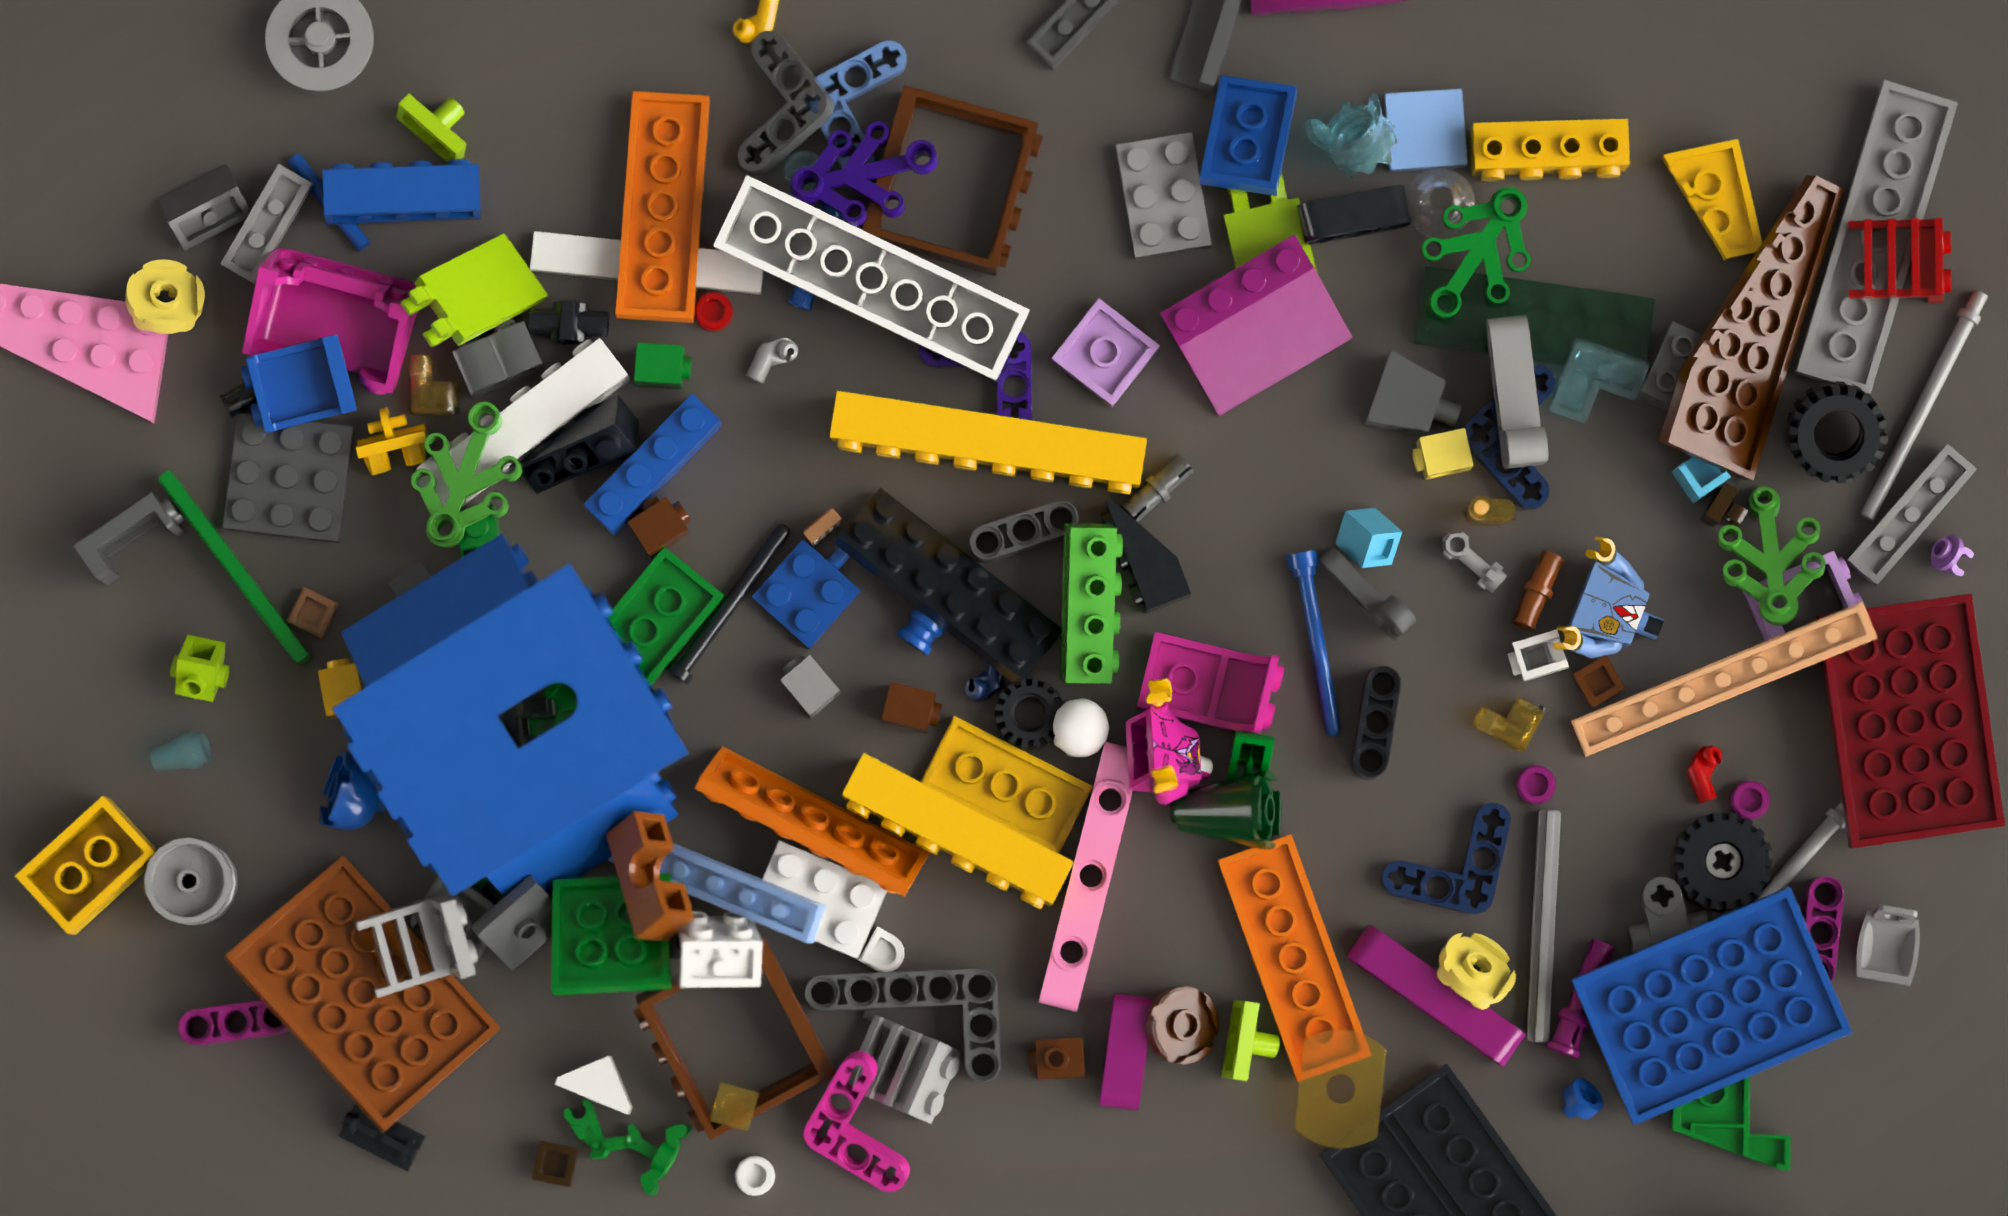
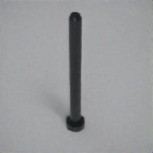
(728, 605)

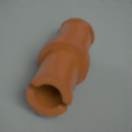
(1538, 590)

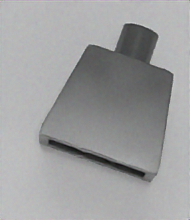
(1409, 399)

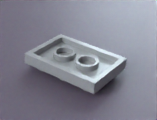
(1163, 196)

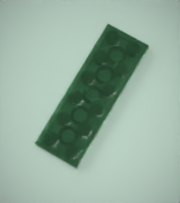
(1553, 315)

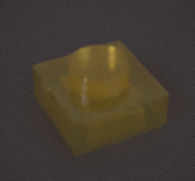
(734, 1106)

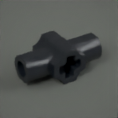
(569, 322)

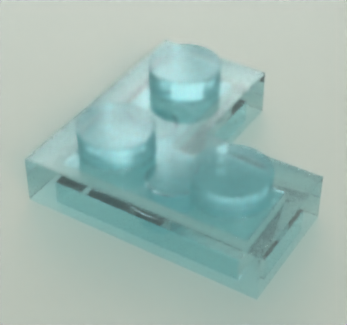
(1591, 369)

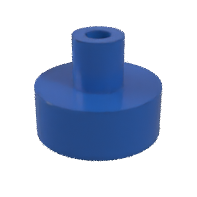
(1582, 1099)

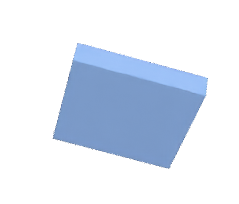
(1427, 129)

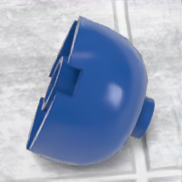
(350, 796)

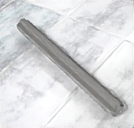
(1543, 925)

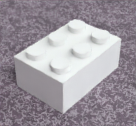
(849, 898)

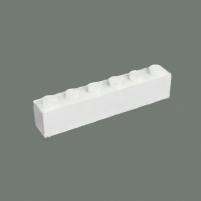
(540, 411)

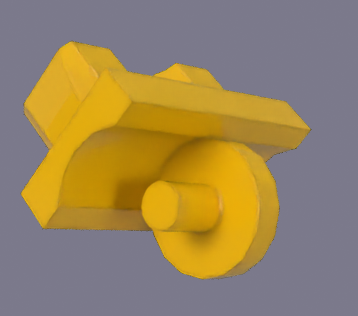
(375, 447)

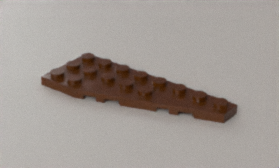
(1742, 359)

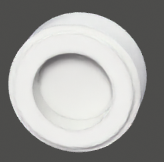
(755, 1175)

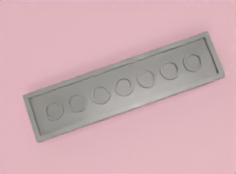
(1888, 183)

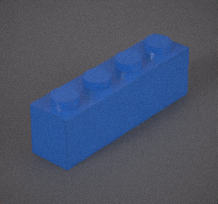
(401, 193)
(653, 464)

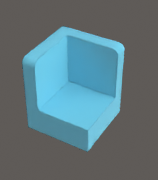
(1699, 478)
(1368, 537)

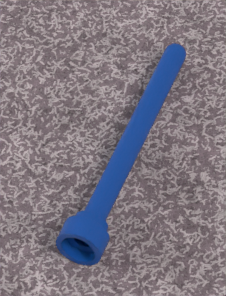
(1303, 568)

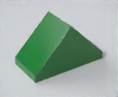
(1249, 754)

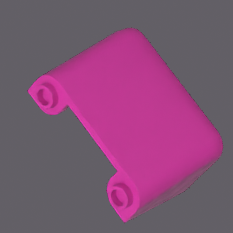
(316, 297)

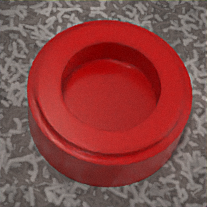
(713, 311)

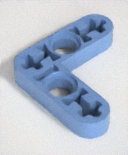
(841, 109)

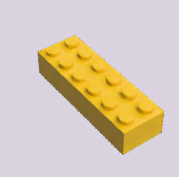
(957, 830)

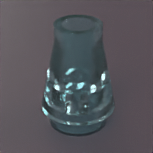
(185, 752)

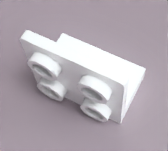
(720, 951)

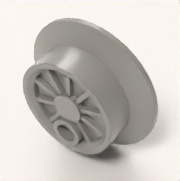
(319, 42)

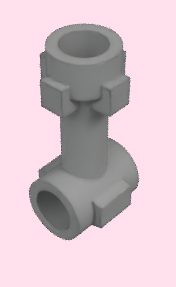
(1457, 547)

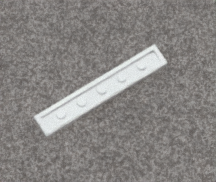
(601, 257)

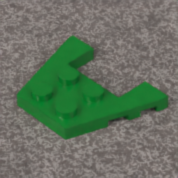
(1724, 1122)

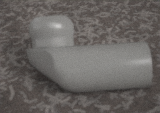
(771, 354)

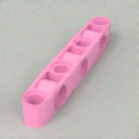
(1085, 904)

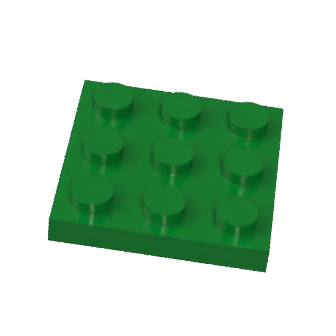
(597, 944)

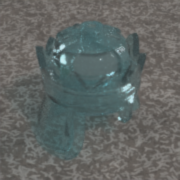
(1355, 137)

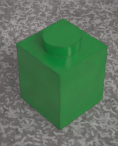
(661, 366)

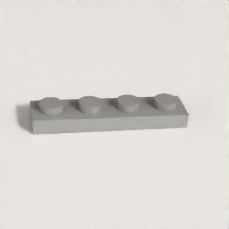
(1911, 515)

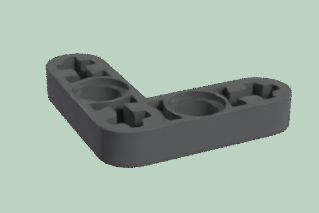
(798, 101)
(1388, 614)

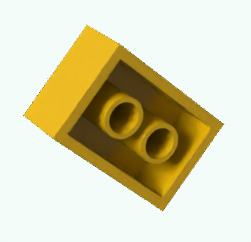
(88, 865)

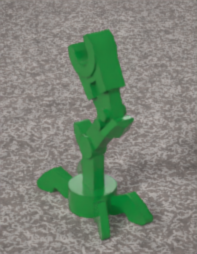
(662, 1158)

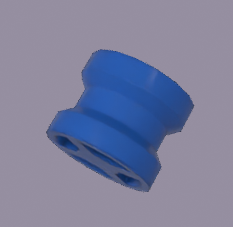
(920, 632)

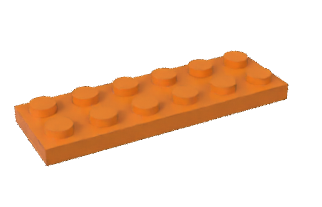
(662, 207)
(812, 821)
(1288, 945)

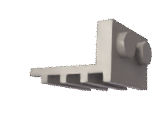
(443, 936)
(921, 1074)

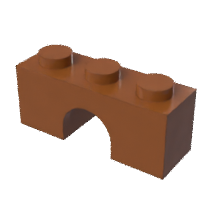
(638, 848)

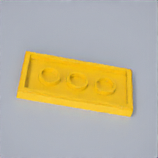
(1006, 784)

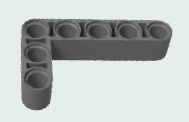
(922, 998)

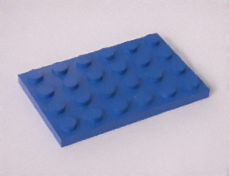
(1711, 1005)

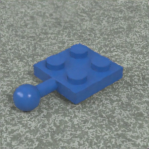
(807, 592)

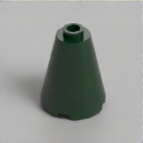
(1232, 810)

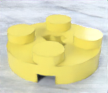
(160, 316)
(1478, 987)

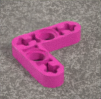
(843, 1134)

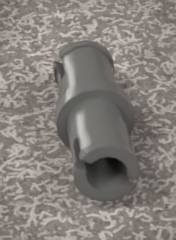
(1157, 488)

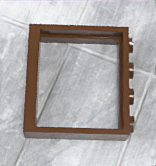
(1020, 180)
(770, 1096)

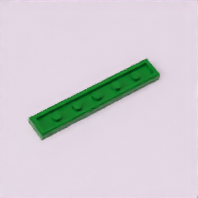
(234, 568)

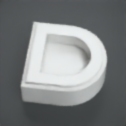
(883, 952)

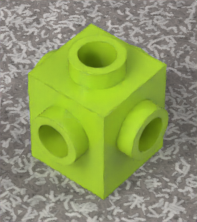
(198, 676)

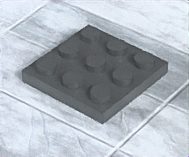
(289, 480)

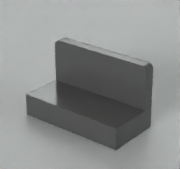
(205, 207)

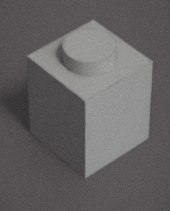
(809, 685)

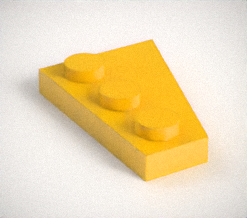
(1719, 194)

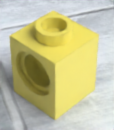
(1443, 454)

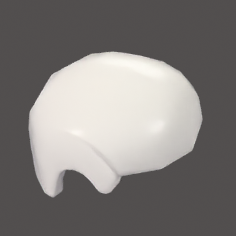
(1080, 728)

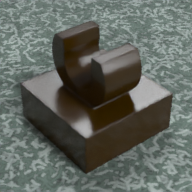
(1723, 507)

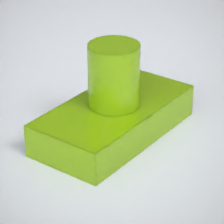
(435, 126)
(1245, 1040)

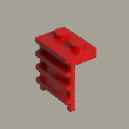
(1927, 251)

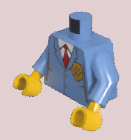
(1608, 607)

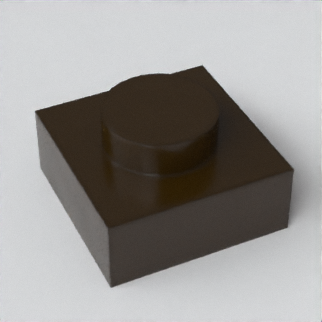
(555, 1163)

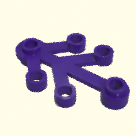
(857, 173)

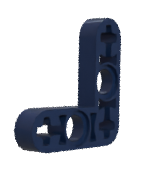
(1486, 452)
(1458, 883)

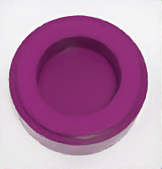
(1535, 784)
(1749, 800)

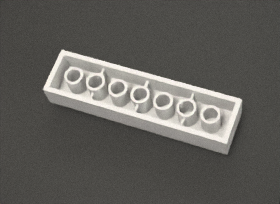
(871, 278)

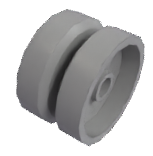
(214, 886)

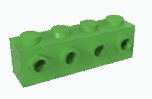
(1089, 603)

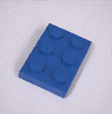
(1248, 135)

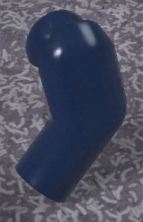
(984, 685)

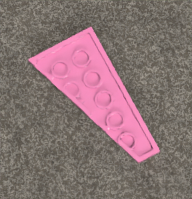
(86, 344)

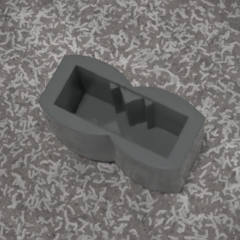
(498, 358)

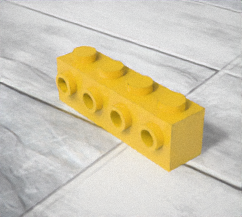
(1549, 148)

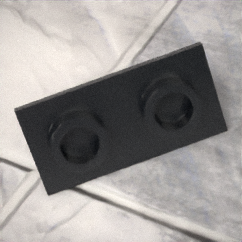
(396, 1145)

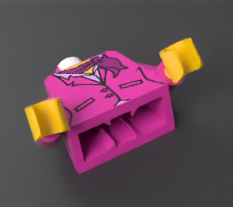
(1163, 750)

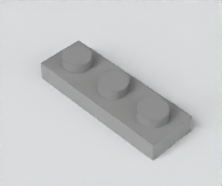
(267, 222)

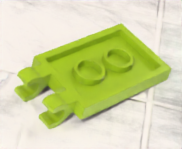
(1262, 227)
(475, 292)

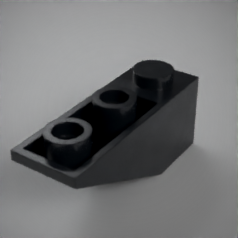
(583, 444)
(1152, 565)

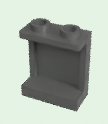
(123, 530)

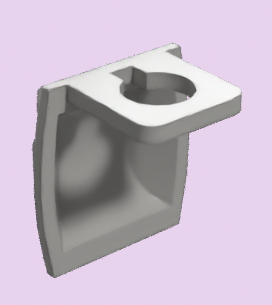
(1888, 945)

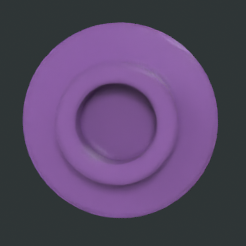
(1947, 552)

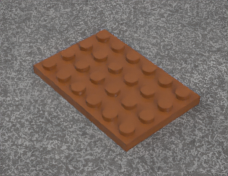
(321, 985)

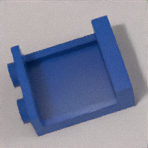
(299, 384)

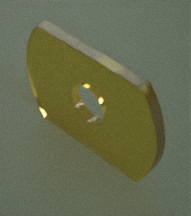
(1352, 1056)

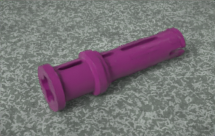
(1573, 1018)

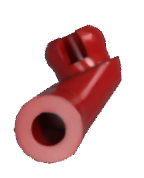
(1700, 771)

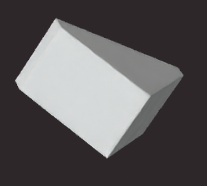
(600, 1083)

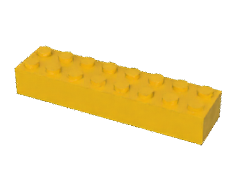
(987, 440)

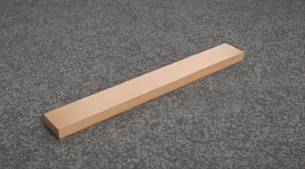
(1724, 679)

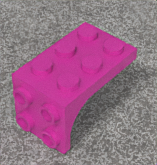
(1214, 683)

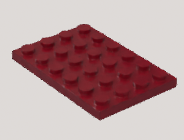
(1914, 726)

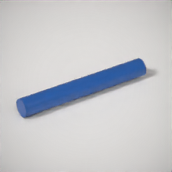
(351, 231)

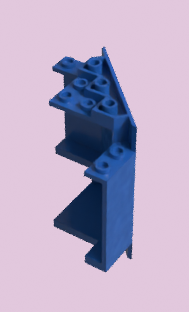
(442, 760)

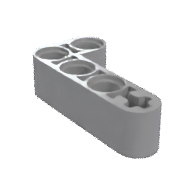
(1515, 393)

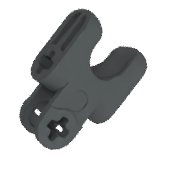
(1659, 921)

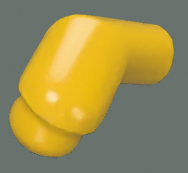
(764, 20)

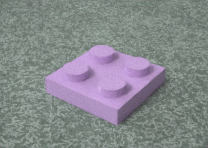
(1105, 352)

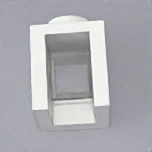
(1537, 656)

